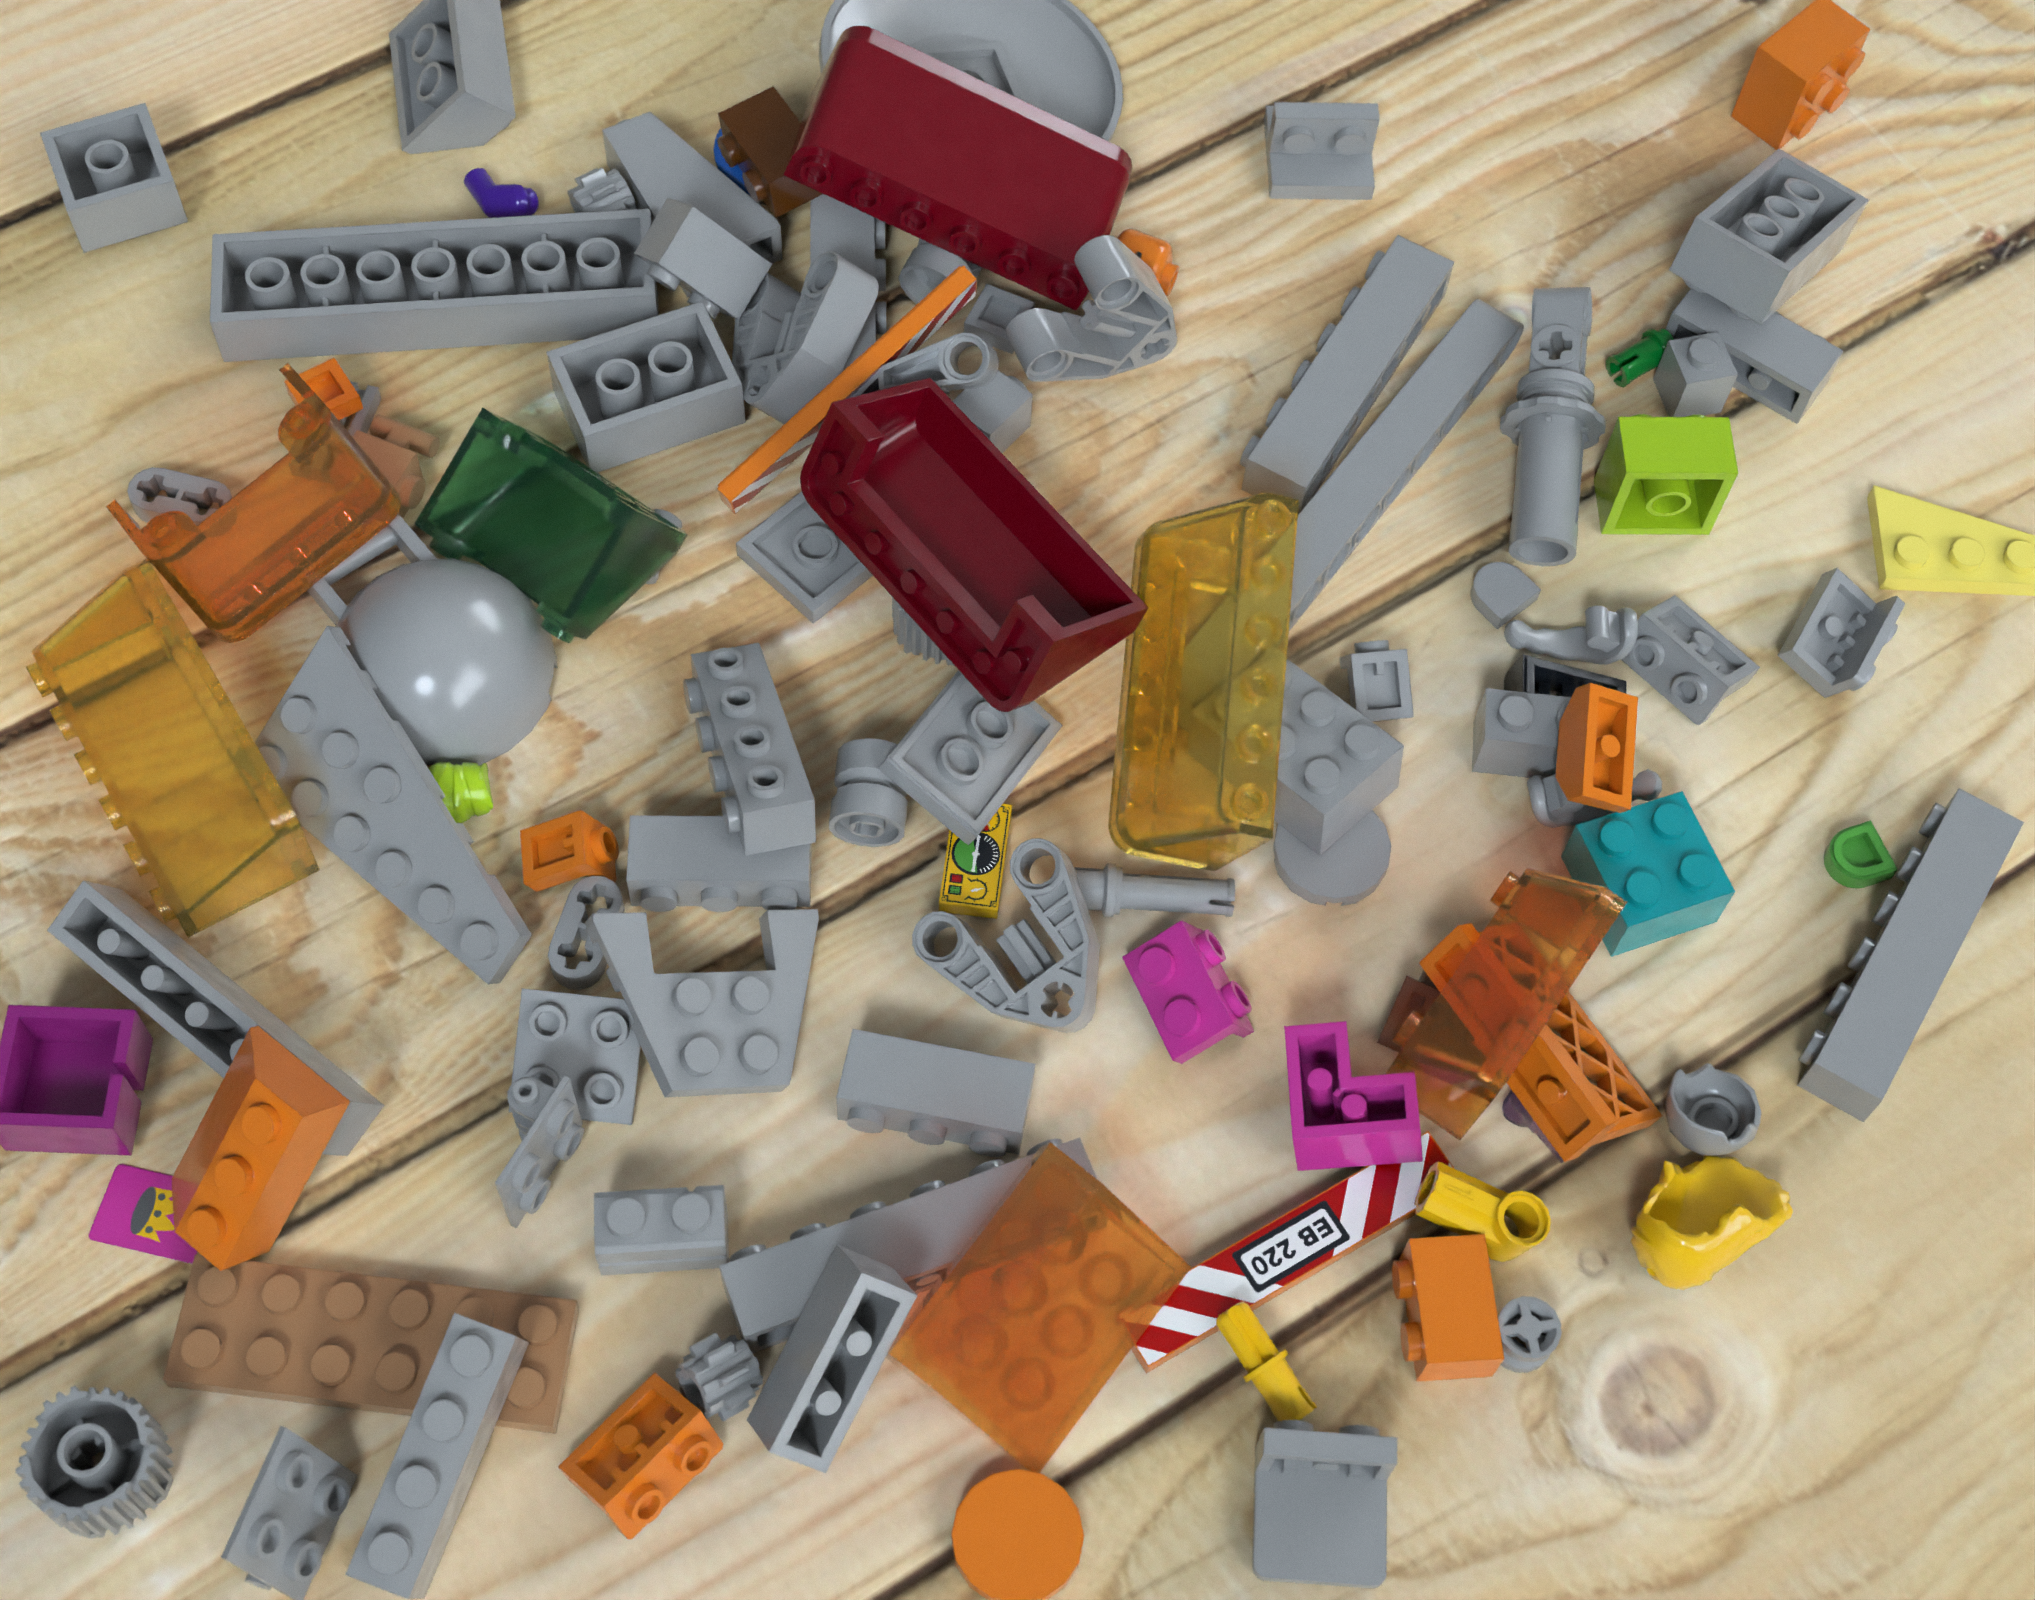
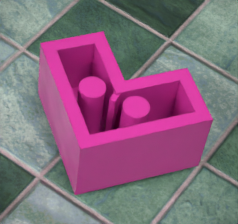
(1345, 1117)

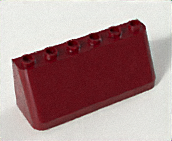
(958, 163)
(964, 542)

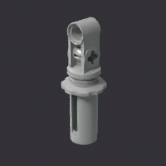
(1552, 428)

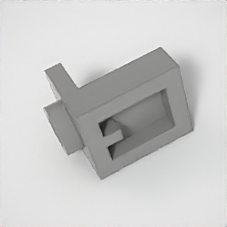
(1379, 681)

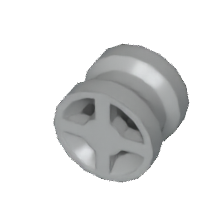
(1533, 1323)

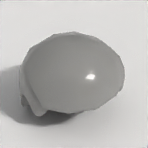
(1711, 1111)

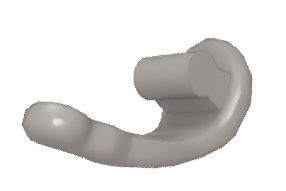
(1604, 640)
(1554, 809)

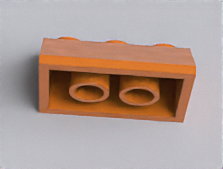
(253, 1152)

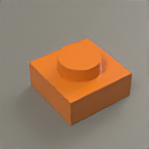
(331, 387)

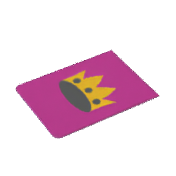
(140, 1215)

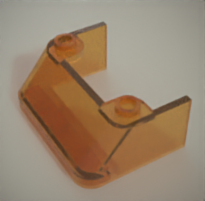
(277, 530)
(1502, 994)

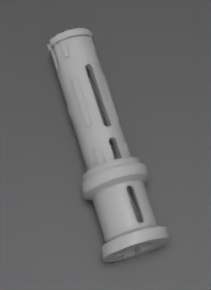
(1113, 890)

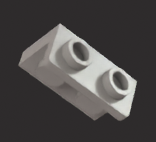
(1687, 659)

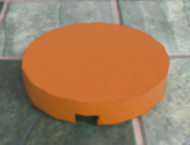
(1017, 1536)

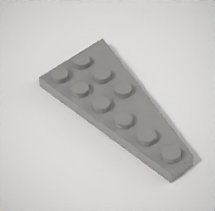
(382, 811)

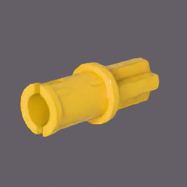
(1264, 1363)

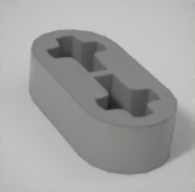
(184, 494)
(572, 929)

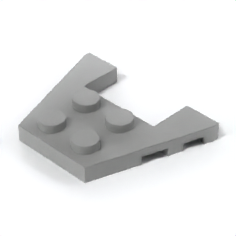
(713, 1027)

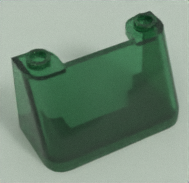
(546, 525)

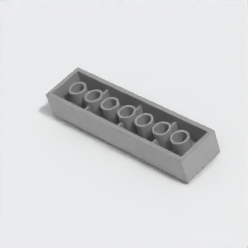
(428, 284)

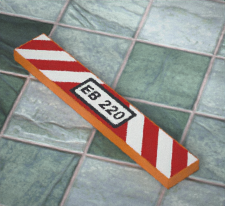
(804, 426)
(1286, 1252)

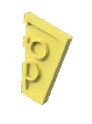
(1946, 550)

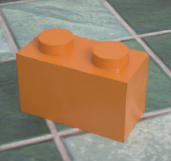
(1448, 1308)

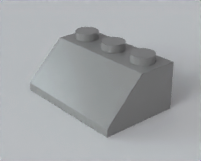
(451, 75)

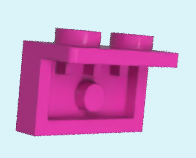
(1188, 990)

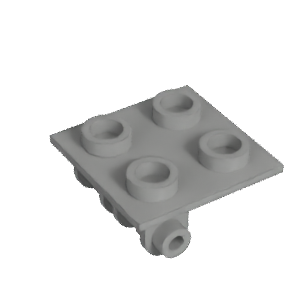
(585, 1041)
(549, 1132)
(289, 1516)

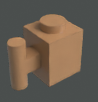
(396, 458)

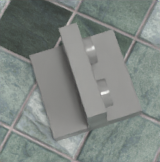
(1320, 150)

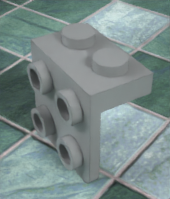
(1321, 1505)

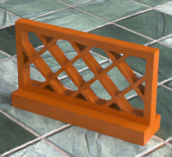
(1554, 1069)

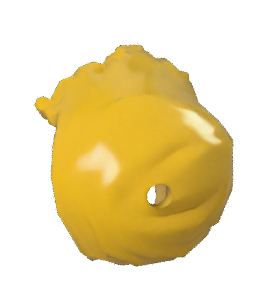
(1705, 1219)

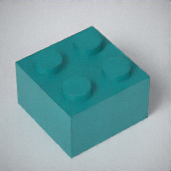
(1657, 864)

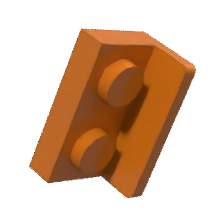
(643, 1455)

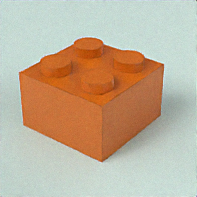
(1801, 73)

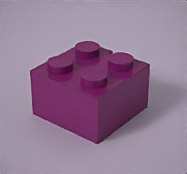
(72, 1079)

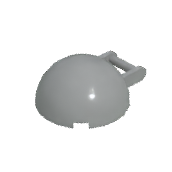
(447, 648)

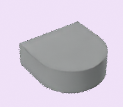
(1502, 592)

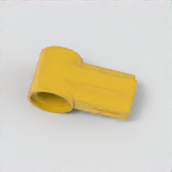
(1479, 1208)

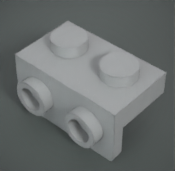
(1839, 635)

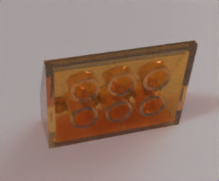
(1038, 1308)

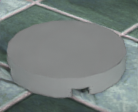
(1343, 872)

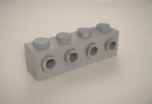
(751, 749)

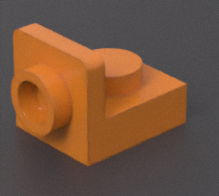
(567, 850)

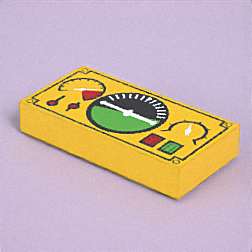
(976, 870)

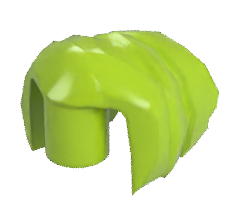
(465, 789)

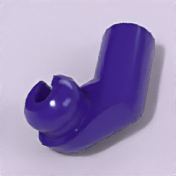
(500, 200)

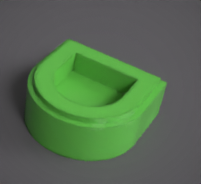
(1858, 857)

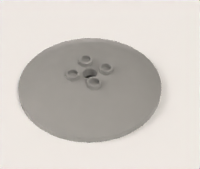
(1023, 47)

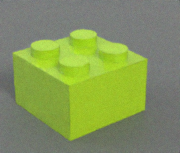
(1665, 475)

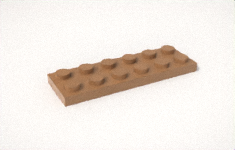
(356, 1338)

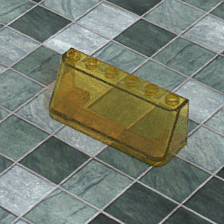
(1205, 684)
(170, 754)

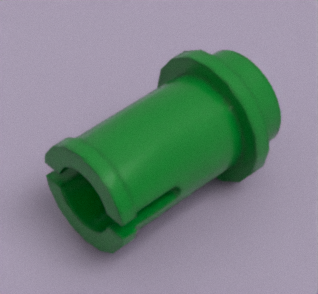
(1639, 357)

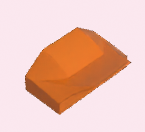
(1598, 748)

